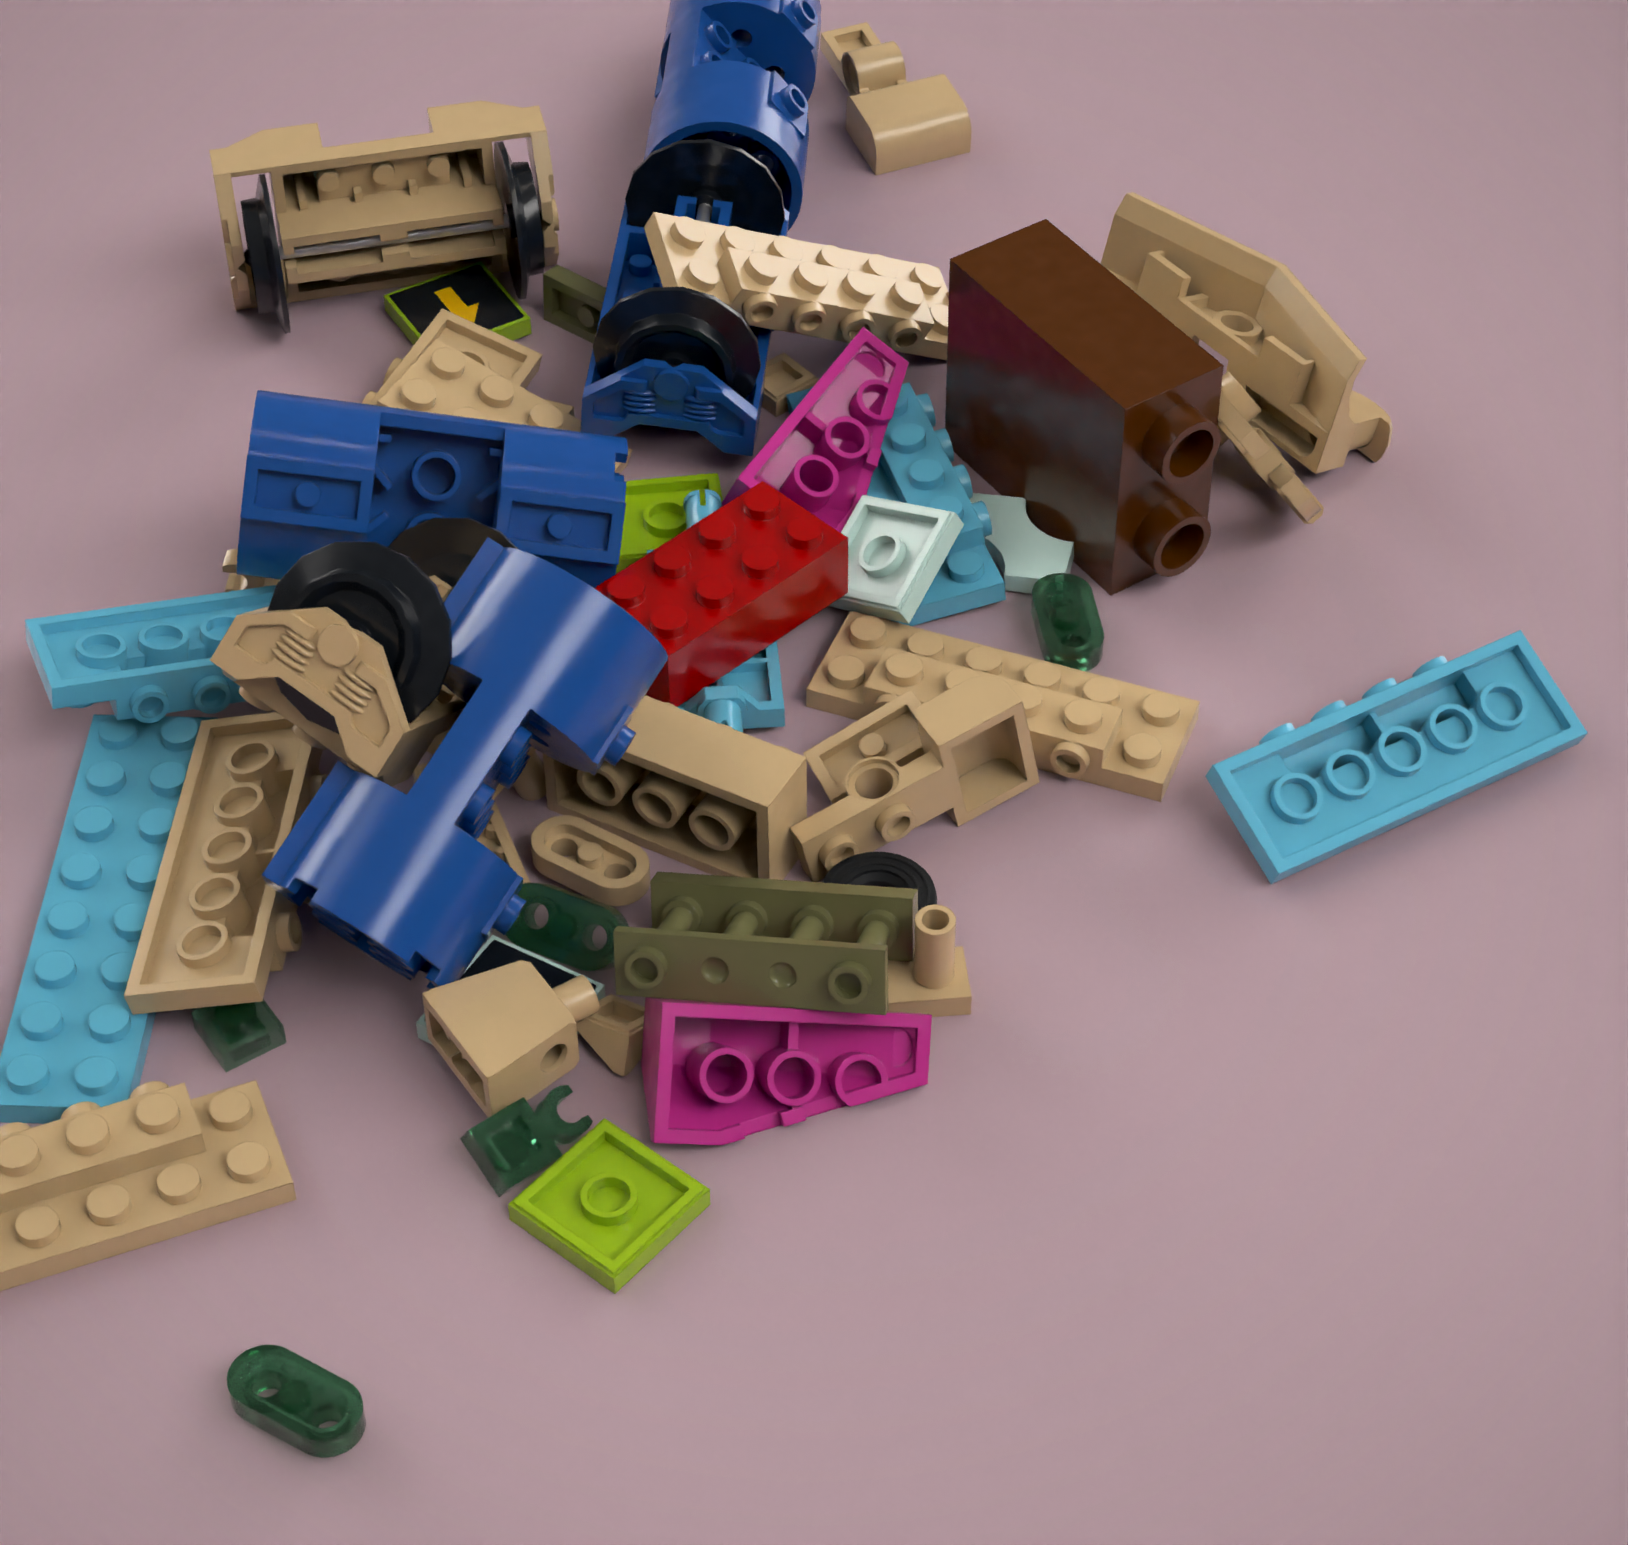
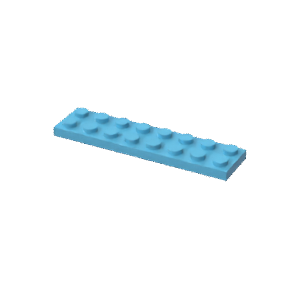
(70, 1019)

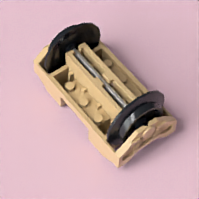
(387, 207)
(361, 646)

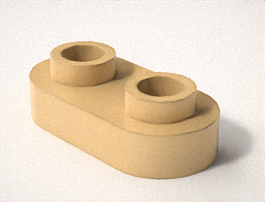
(597, 860)

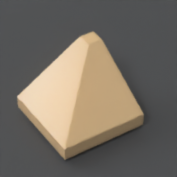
(615, 1033)

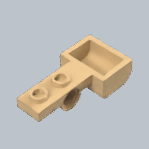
(886, 116)
(971, 762)

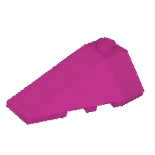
(834, 435)
(750, 1068)

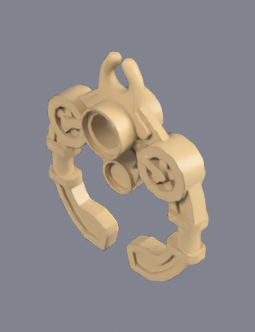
(1259, 452)

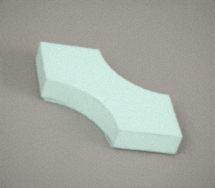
(1019, 546)

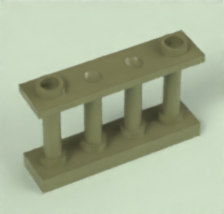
(767, 943)

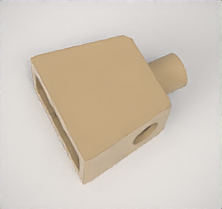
(508, 1031)

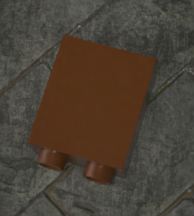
(1082, 405)

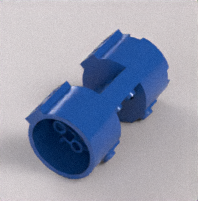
(742, 80)
(371, 471)
(539, 669)

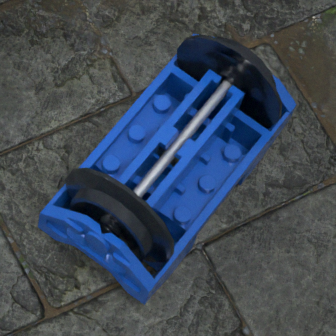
(673, 350)

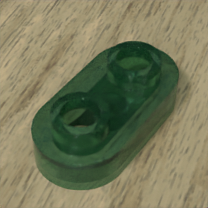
(1067, 621)
(568, 928)
(304, 1400)

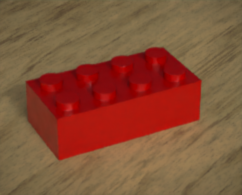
(731, 587)

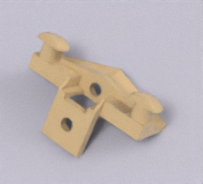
(1258, 319)

